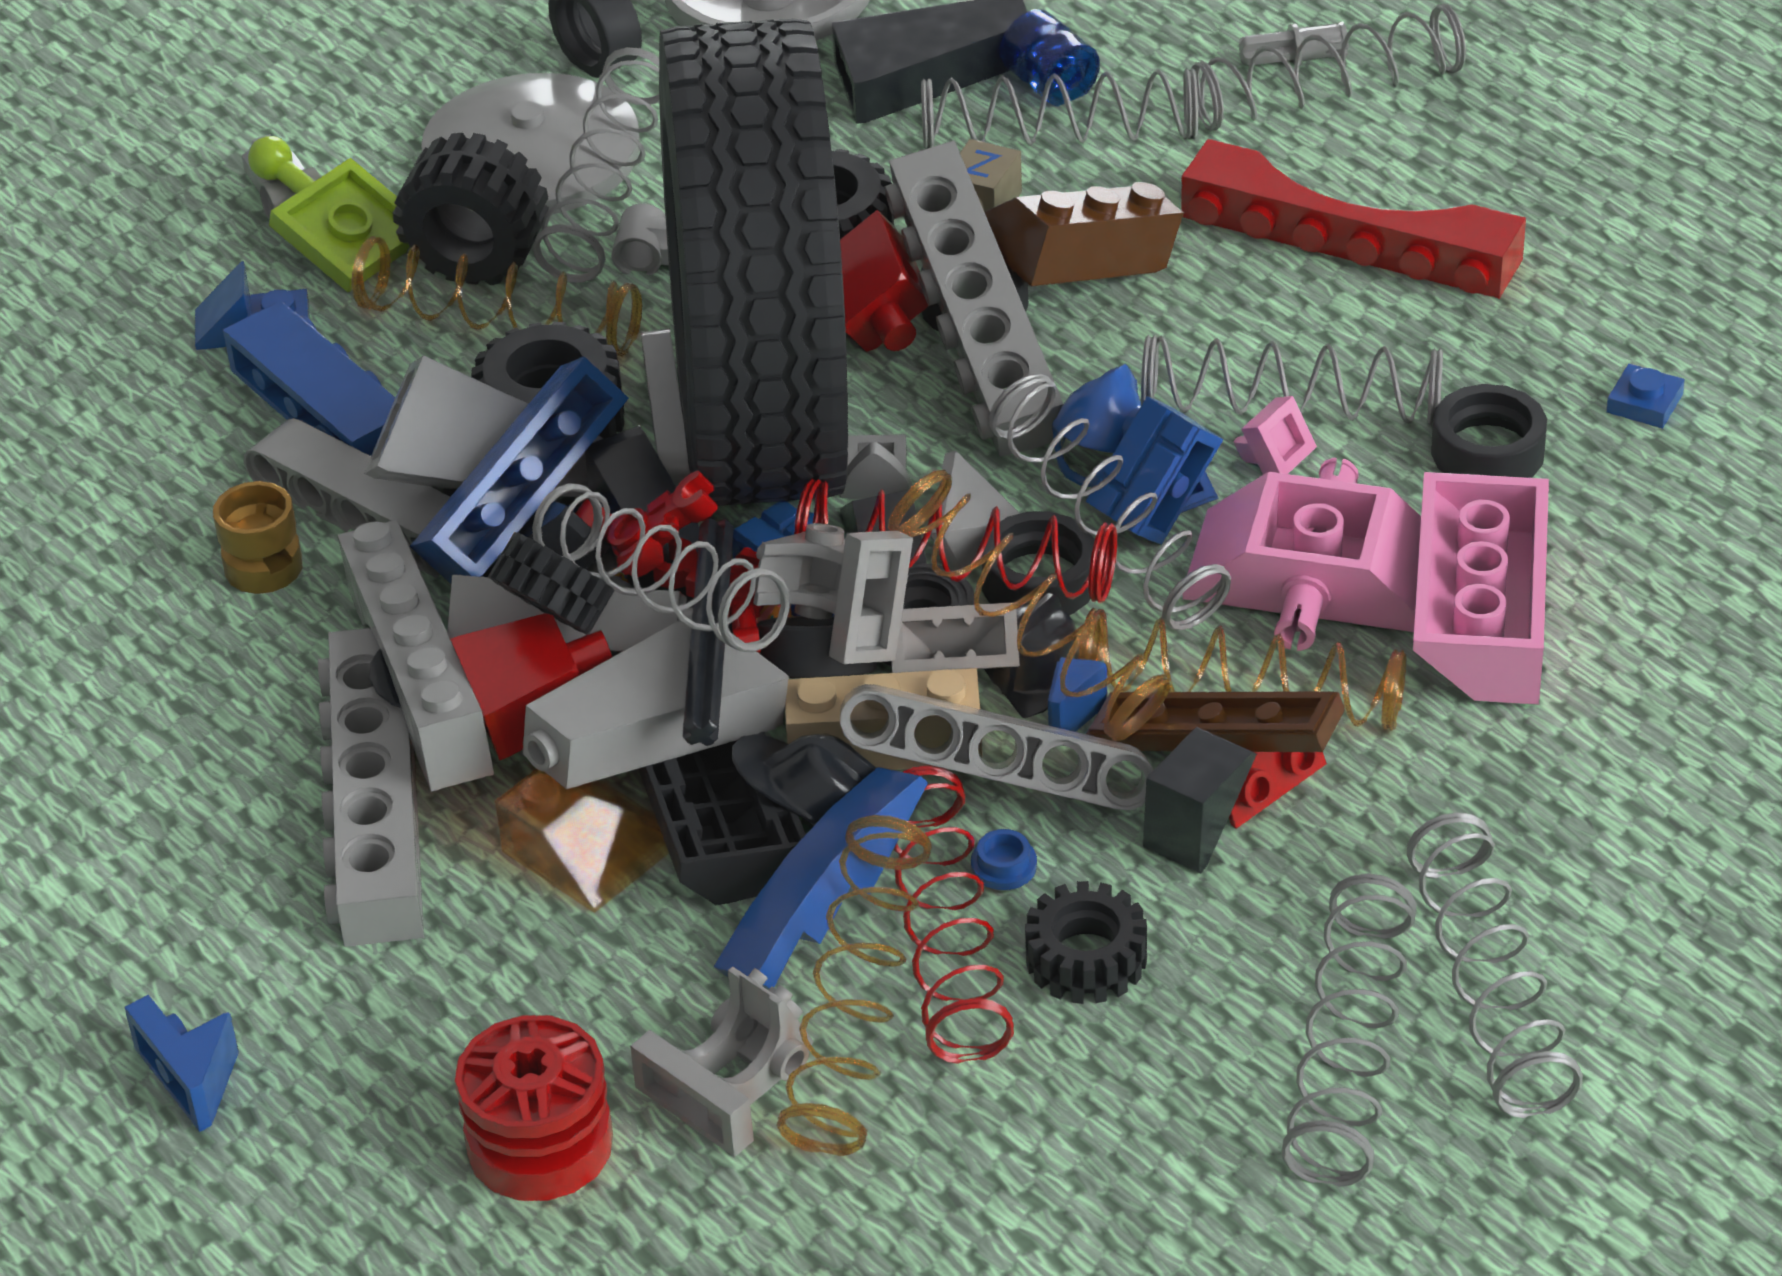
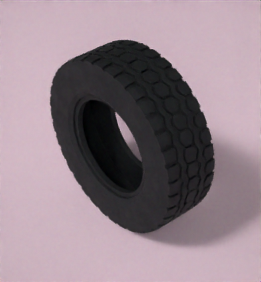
(754, 258)

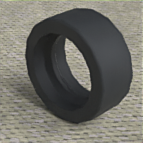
(594, 30)
(1495, 407)
(1028, 533)
(804, 649)

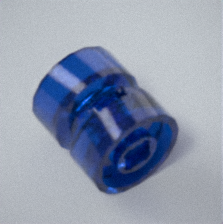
(1043, 45)

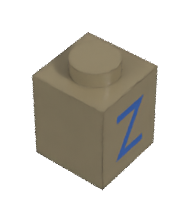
(993, 172)

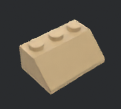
(816, 703)

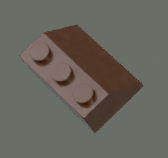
(1086, 233)

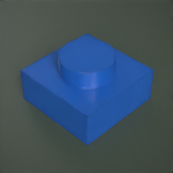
(1645, 395)

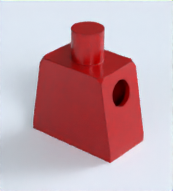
(879, 286)
(518, 665)

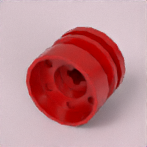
(534, 1107)

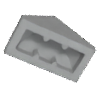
(969, 525)
(956, 639)

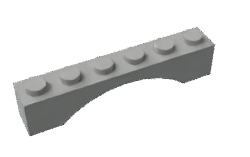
(423, 665)

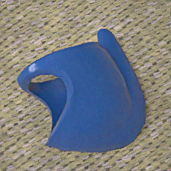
(1106, 406)

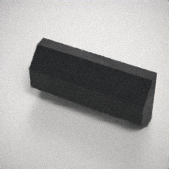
(717, 826)

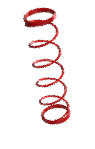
(1101, 563)
(988, 1050)

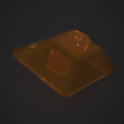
(580, 837)

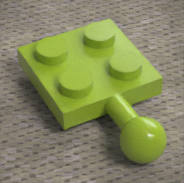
(330, 215)

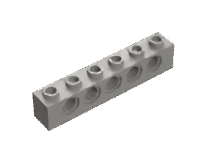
(972, 290)
(370, 803)

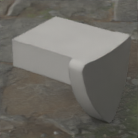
(876, 464)

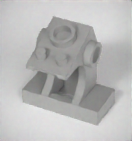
(851, 577)
(750, 1024)

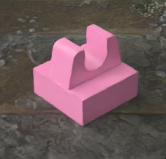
(1276, 437)

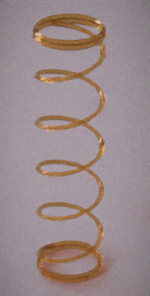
(614, 297)
(1095, 647)
(1114, 728)
(809, 1110)

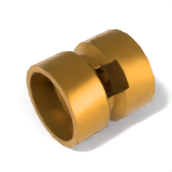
(253, 524)

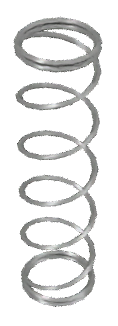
(1433, 30)
(1190, 101)
(577, 229)
(1150, 376)
(595, 540)
(1222, 586)
(1530, 1058)
(1346, 1177)

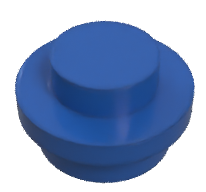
(1004, 860)

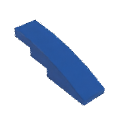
(810, 876)

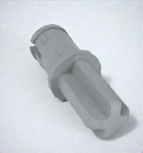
(1289, 42)

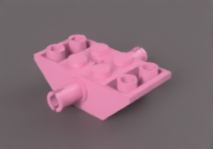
(1314, 552)

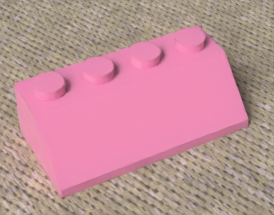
(1483, 583)

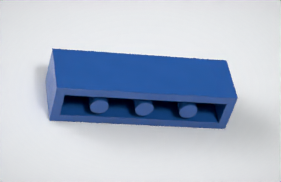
(307, 376)
(520, 471)

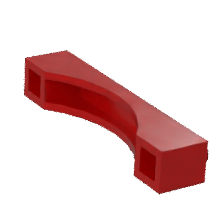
(1449, 246)

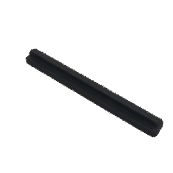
(705, 649)

